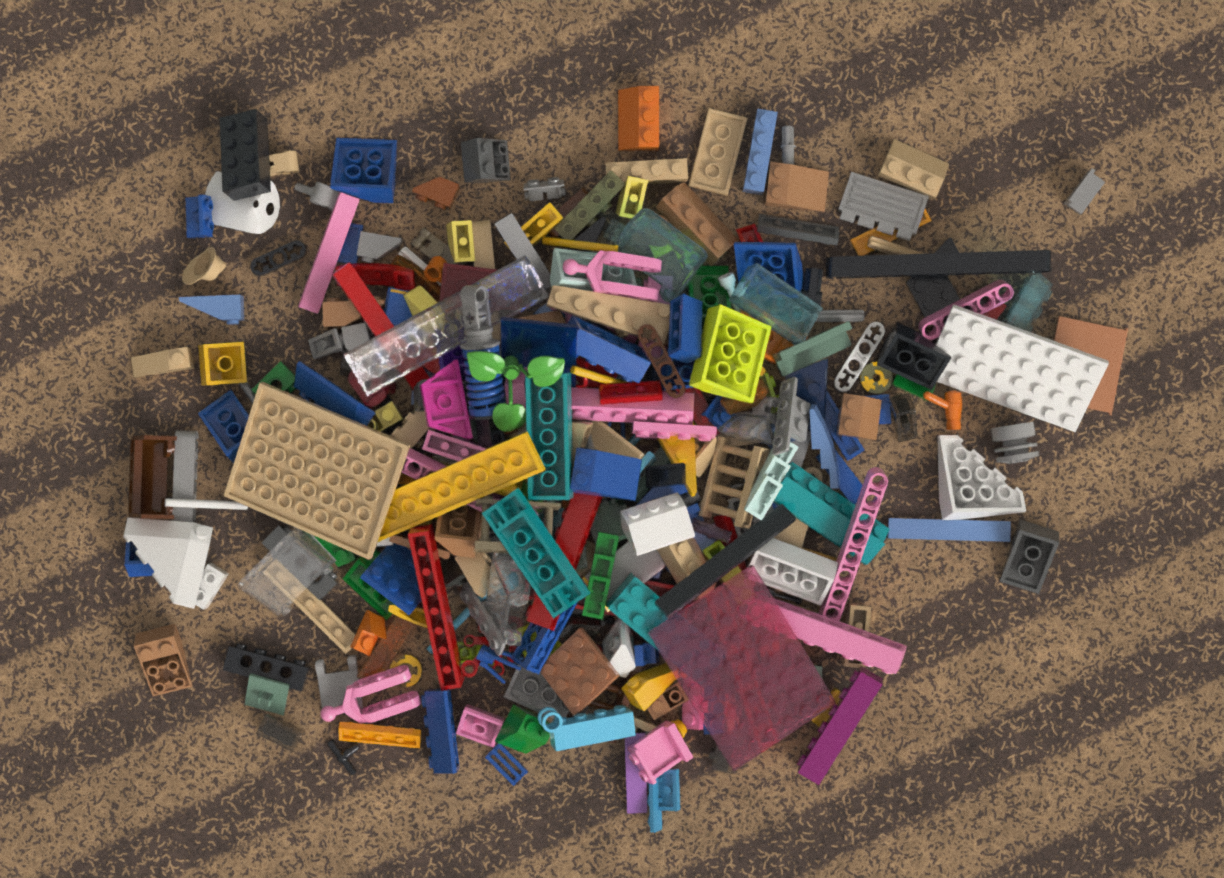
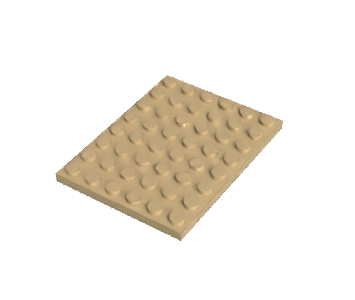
(316, 470)

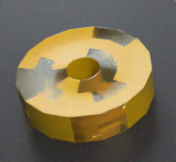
(414, 666)

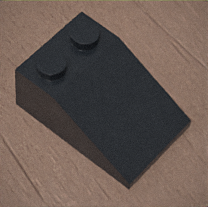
(912, 356)

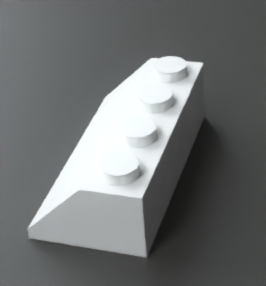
(794, 570)

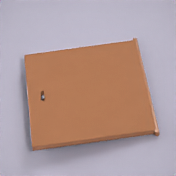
(1101, 342)

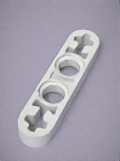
(858, 356)

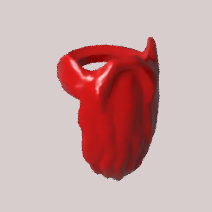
(585, 382)

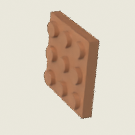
(578, 671)

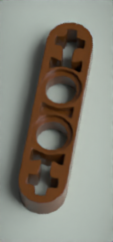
(663, 360)

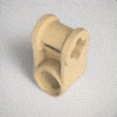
(284, 163)

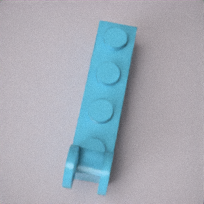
(587, 728)

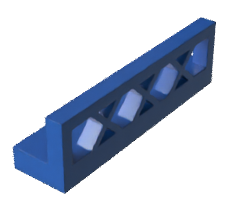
(542, 646)

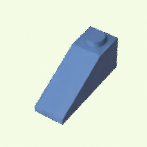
(224, 307)

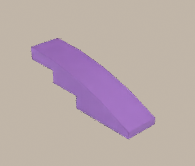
(635, 787)

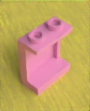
(658, 751)

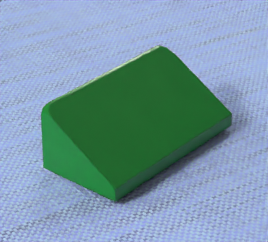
(910, 387)

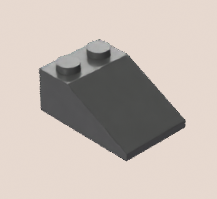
(1030, 556)

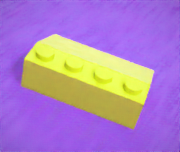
(730, 354)

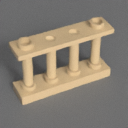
(757, 459)

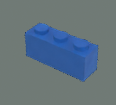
(685, 328)

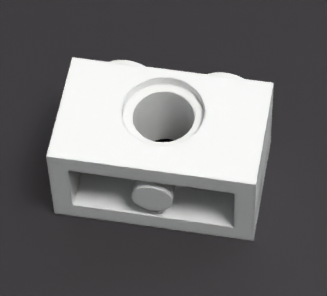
(211, 582)

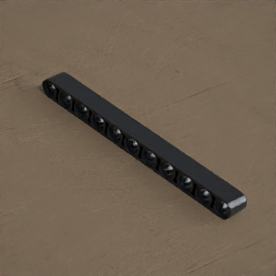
(939, 264)

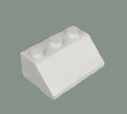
(656, 523)

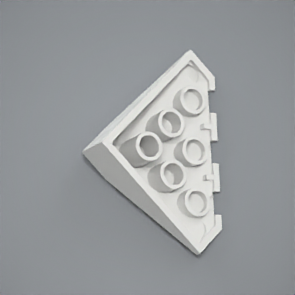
(970, 487)
(174, 552)

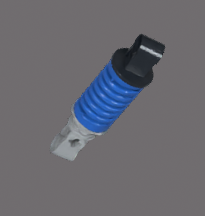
(479, 338)

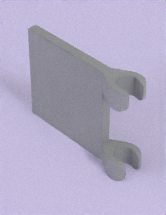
(334, 684)

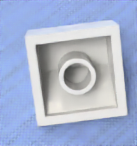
(619, 648)

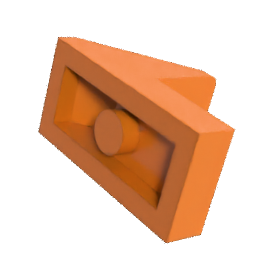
(370, 629)

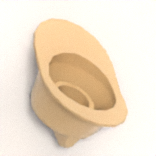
(204, 267)

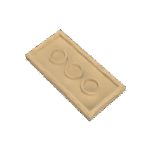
(717, 152)

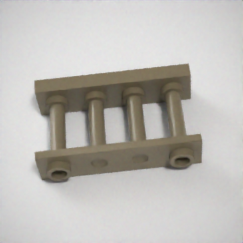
(485, 543)

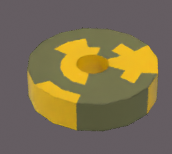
(869, 384)

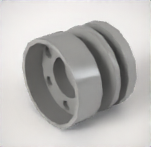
(1014, 442)

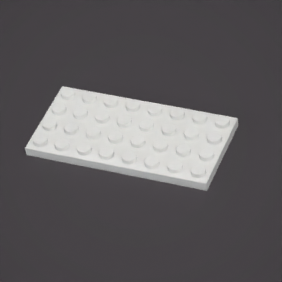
(1018, 368)

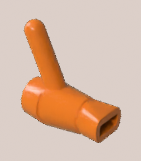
(952, 405)

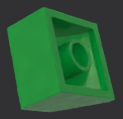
(522, 731)

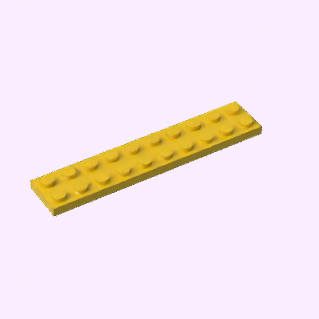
(462, 483)

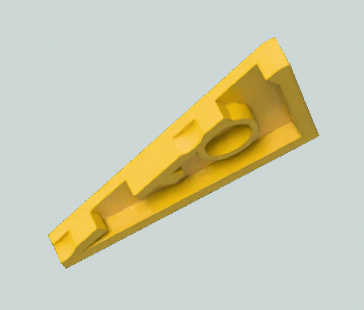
(682, 452)

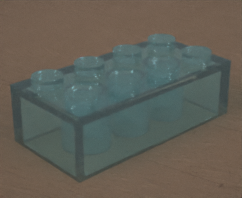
(775, 304)

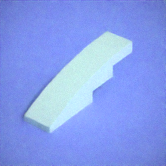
(769, 482)

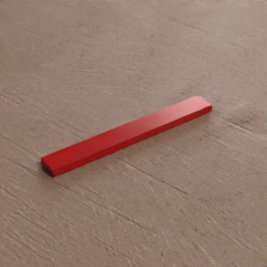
(370, 310)

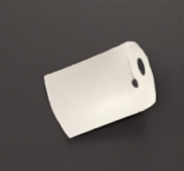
(241, 213)

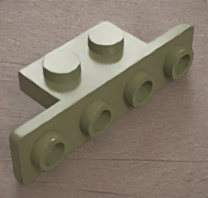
(590, 206)

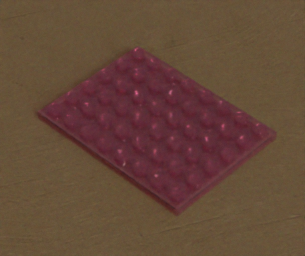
(742, 667)

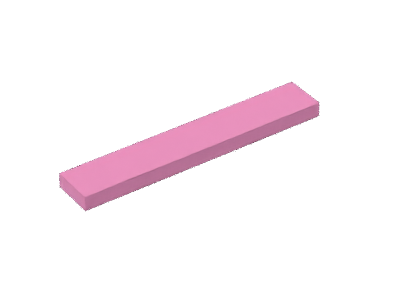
(328, 252)

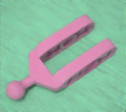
(594, 273)
(378, 710)

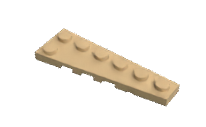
(612, 310)

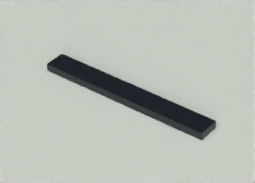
(725, 561)

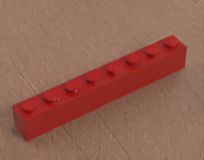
(571, 539)
(436, 606)

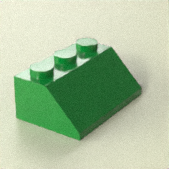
(367, 592)

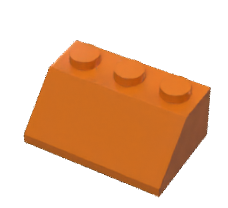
(638, 118)

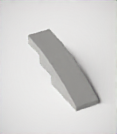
(521, 246)

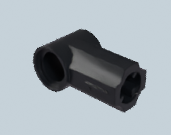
(812, 284)

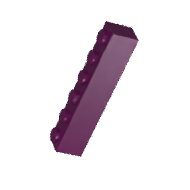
(840, 724)

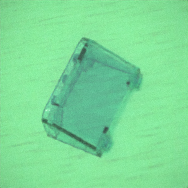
(656, 238)

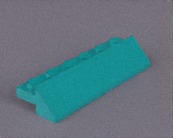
(825, 510)
(536, 553)

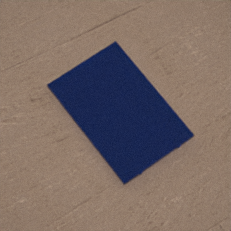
(534, 338)

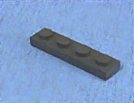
(798, 229)

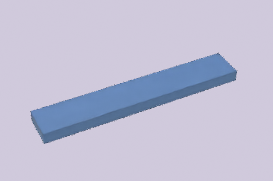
(949, 529)

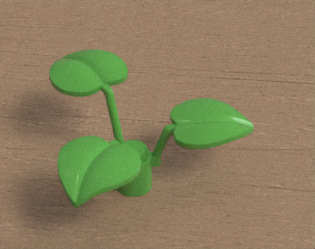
(485, 367)

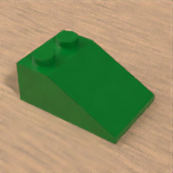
(707, 288)

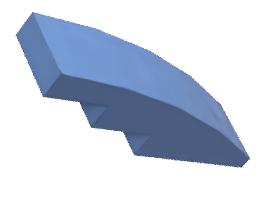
(822, 440)

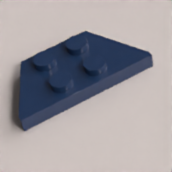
(812, 385)

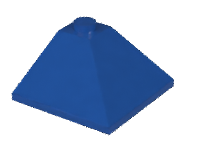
(365, 168)
(776, 257)

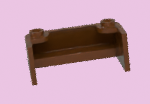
(149, 476)

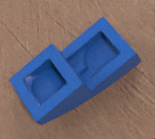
(646, 654)

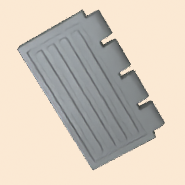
(882, 204)

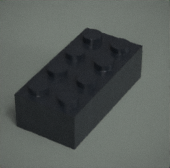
(245, 154)

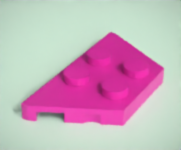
(446, 402)

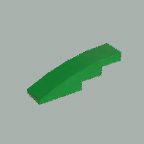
(600, 575)

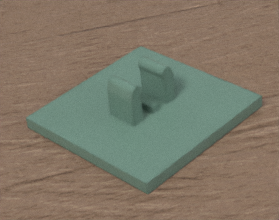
(267, 694)

